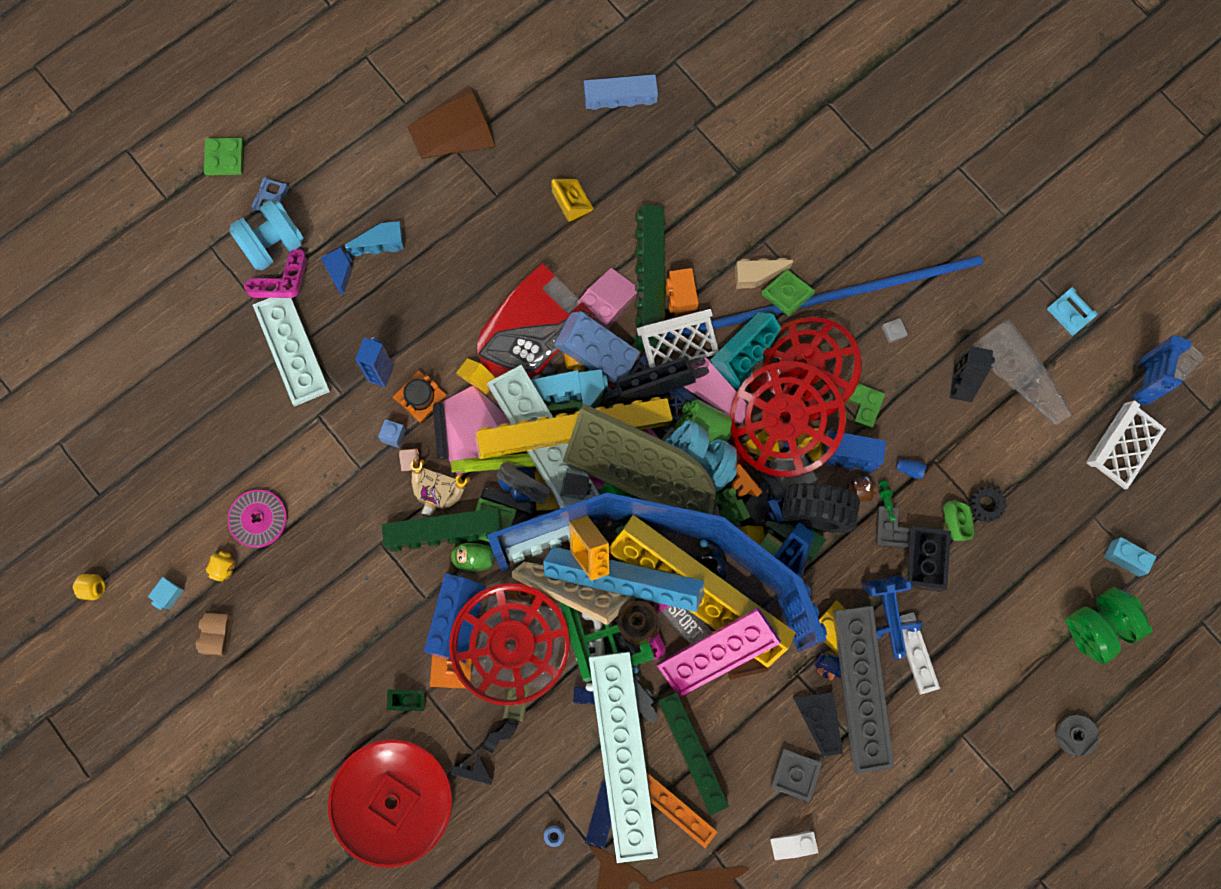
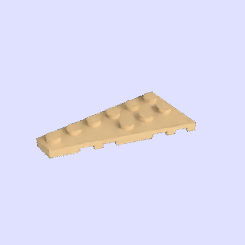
(591, 601)

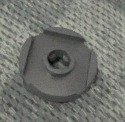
(1088, 735)

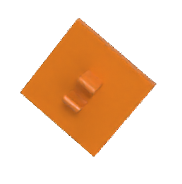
(444, 675)

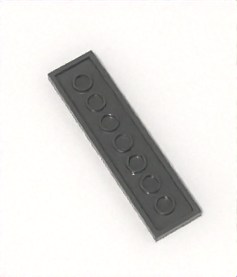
(863, 689)

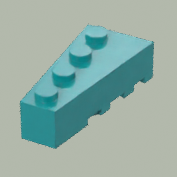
(746, 348)

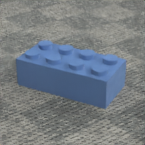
(596, 347)

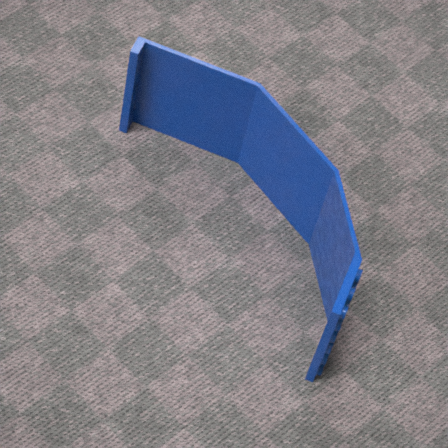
(788, 586)

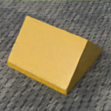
(571, 198)

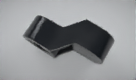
(495, 738)

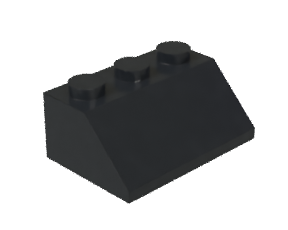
(929, 558)

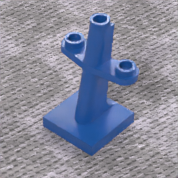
(888, 588)

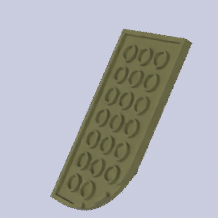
(638, 463)

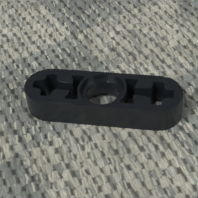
(772, 483)
(507, 500)

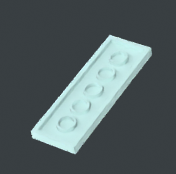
(291, 349)

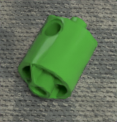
(711, 419)

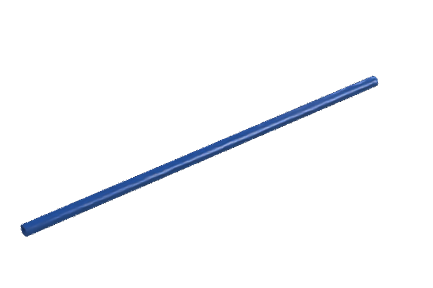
(841, 293)

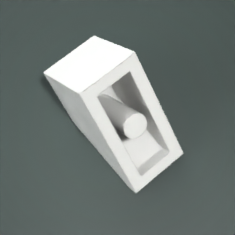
(794, 845)

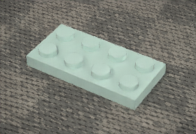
(537, 545)

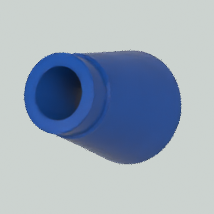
(912, 468)

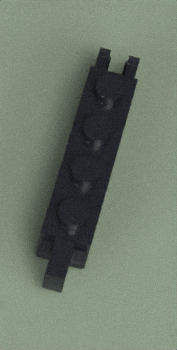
(656, 380)

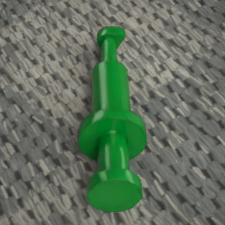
(886, 495)

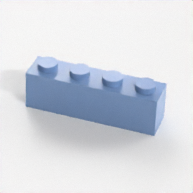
(620, 92)

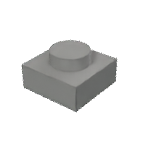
(894, 330)

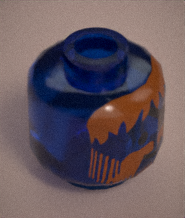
(828, 665)

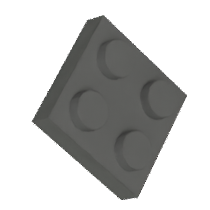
(796, 775)

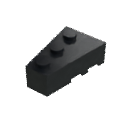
(970, 373)

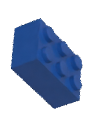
(856, 452)

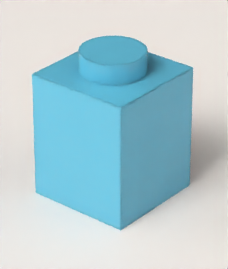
(165, 594)

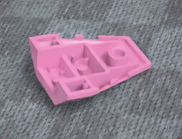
(464, 416)

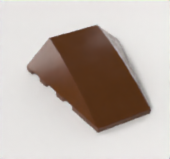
(452, 127)

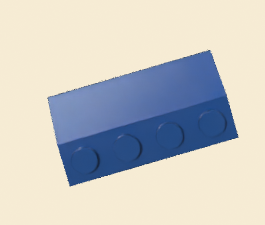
(452, 598)

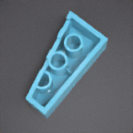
(559, 388)

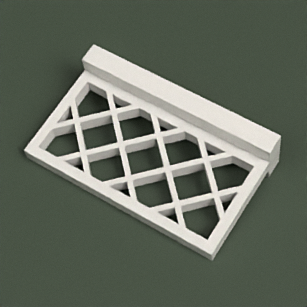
(675, 324)
(1115, 433)

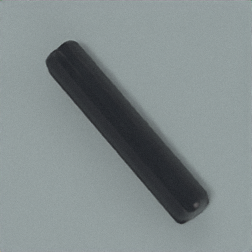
(440, 431)

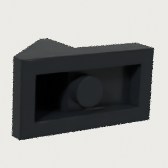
(478, 774)

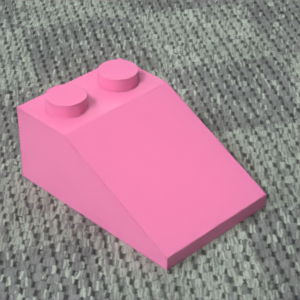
(609, 297)

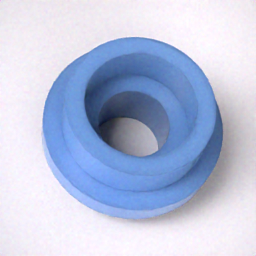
(554, 843)

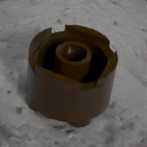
(638, 611)

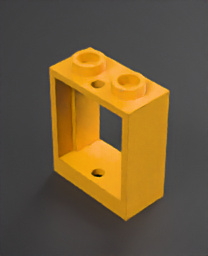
(589, 548)

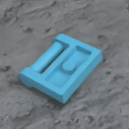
(1068, 315)

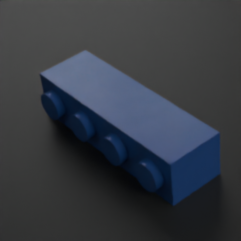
(374, 361)

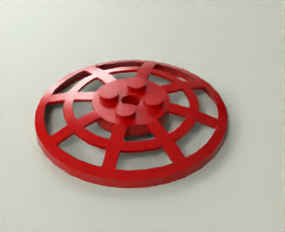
(813, 356)
(796, 426)
(497, 641)

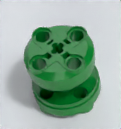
(1120, 616)

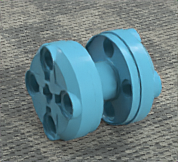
(262, 237)
(715, 457)

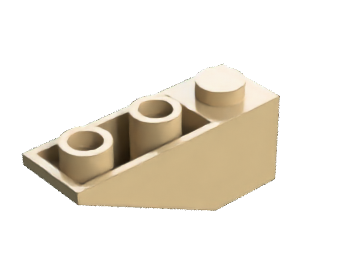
(754, 273)

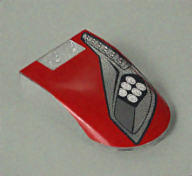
(528, 325)

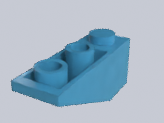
(380, 238)

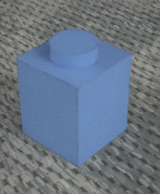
(392, 433)

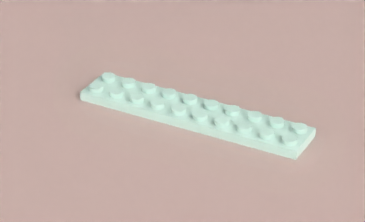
(623, 757)

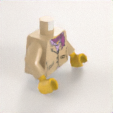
(435, 489)

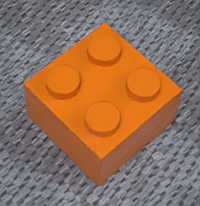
(681, 293)

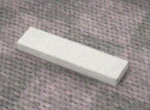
(919, 658)

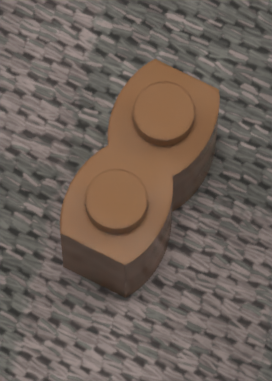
(214, 634)

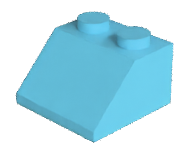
(593, 387)

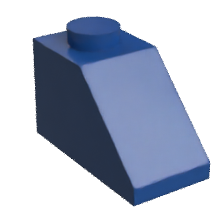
(339, 268)

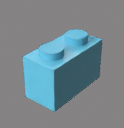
(1130, 557)

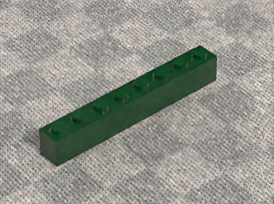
(649, 271)

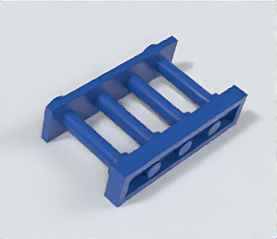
(1161, 368)

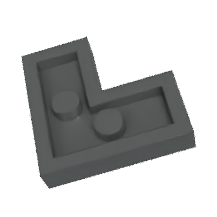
(888, 532)

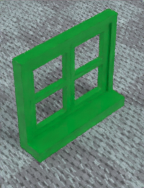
(580, 641)

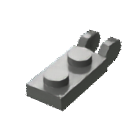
(523, 483)

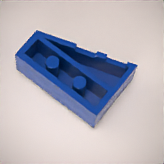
(796, 549)

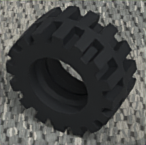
(996, 497)

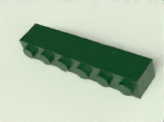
(440, 529)
(693, 754)

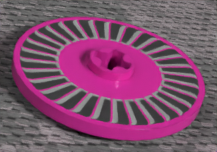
(260, 533)

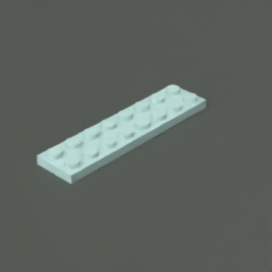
(522, 402)

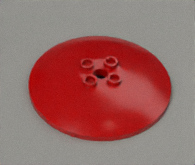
(360, 811)

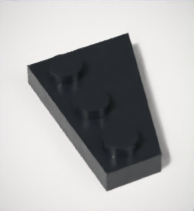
(822, 721)

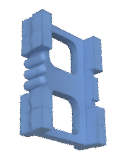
(264, 195)

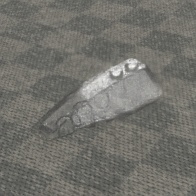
(1024, 371)

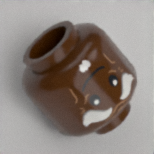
(863, 488)

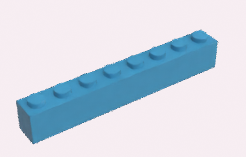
(629, 581)

